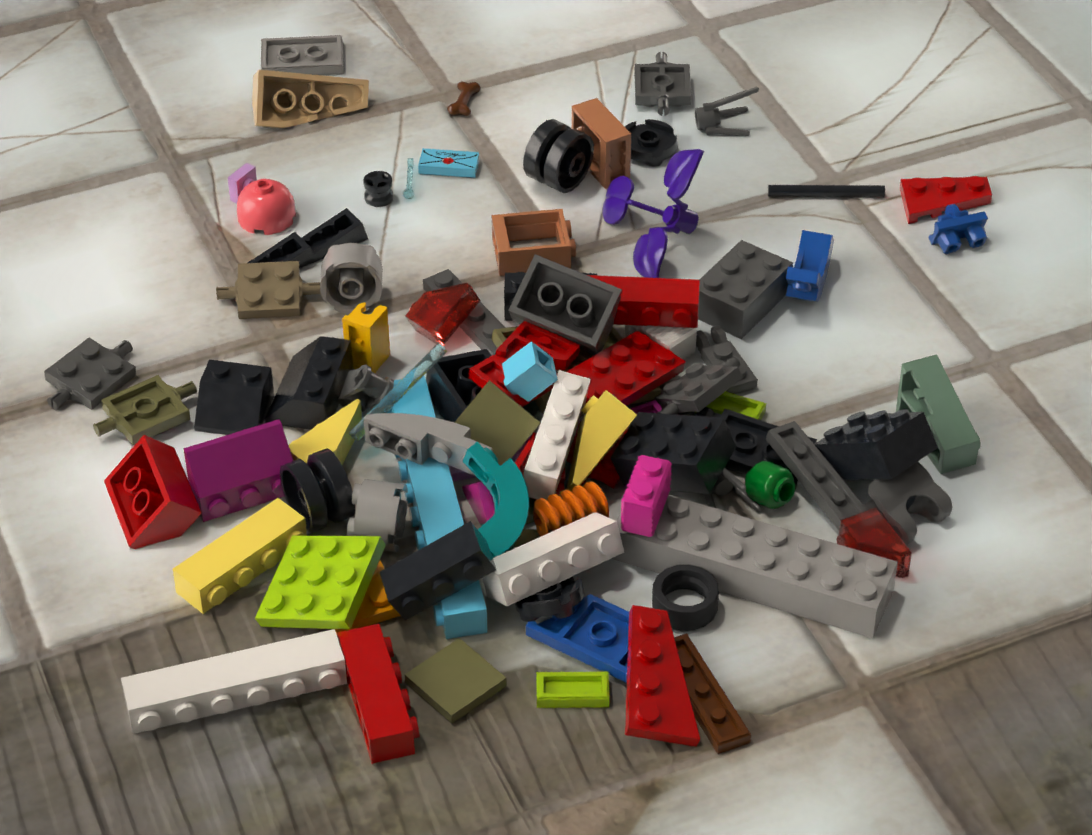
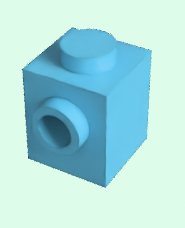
(529, 372)

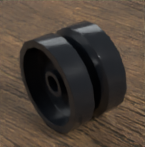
(558, 156)
(318, 489)

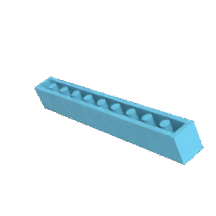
(437, 514)

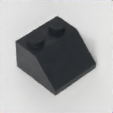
(233, 397)

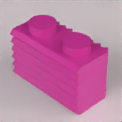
(645, 495)

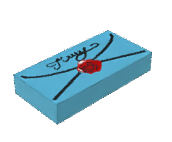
(448, 163)

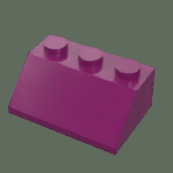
(238, 469)

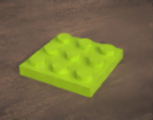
(320, 582)

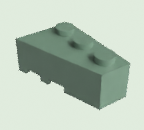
(928, 390)

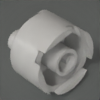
(351, 276)
(379, 511)

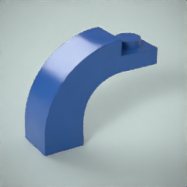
(811, 266)

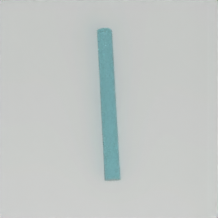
(402, 387)

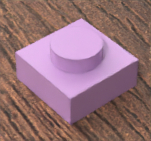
(240, 179)

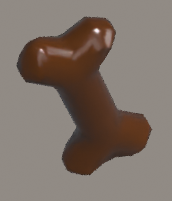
(460, 106)

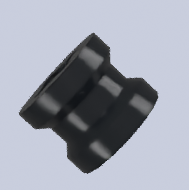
(378, 188)

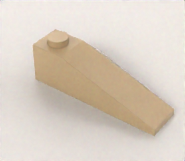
(299, 98)

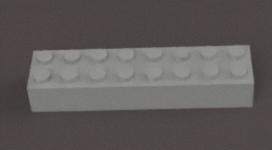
(768, 564)

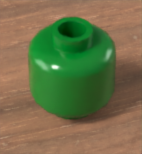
(770, 485)

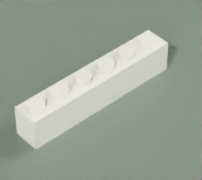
(234, 681)

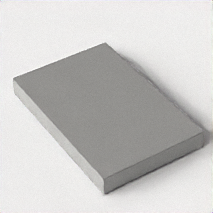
(303, 54)

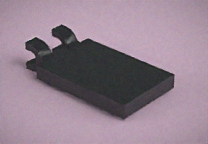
(750, 441)

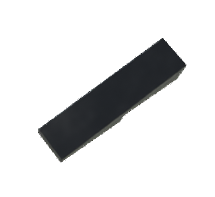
(314, 246)

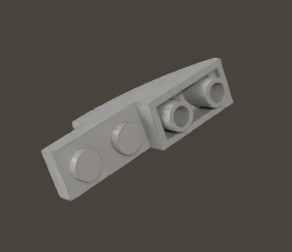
(420, 437)

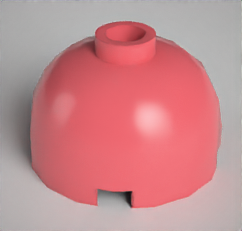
(265, 207)

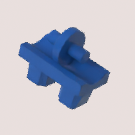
(958, 225)

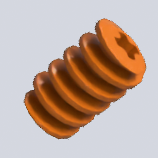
(569, 507)

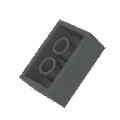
(742, 288)

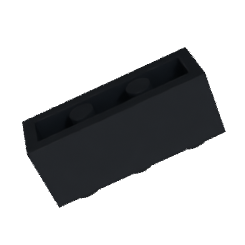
(437, 570)

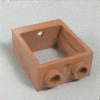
(609, 137)
(527, 227)

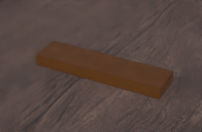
(709, 702)

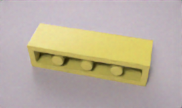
(238, 556)

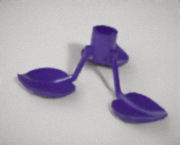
(652, 246)

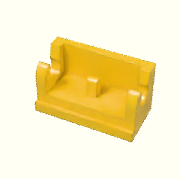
(368, 336)

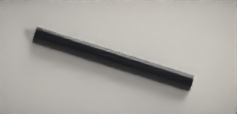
(827, 190)

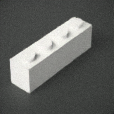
(555, 434)
(553, 558)

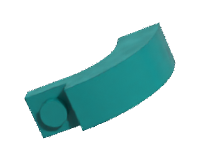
(508, 494)

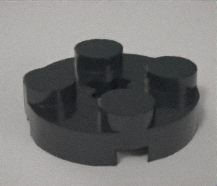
(662, 143)
(554, 600)

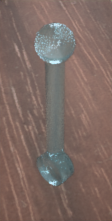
(408, 193)

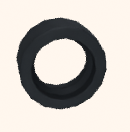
(692, 578)

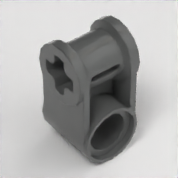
(365, 386)

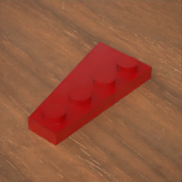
(656, 687)

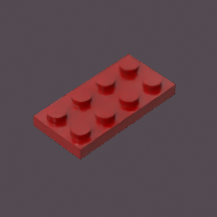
(629, 368)

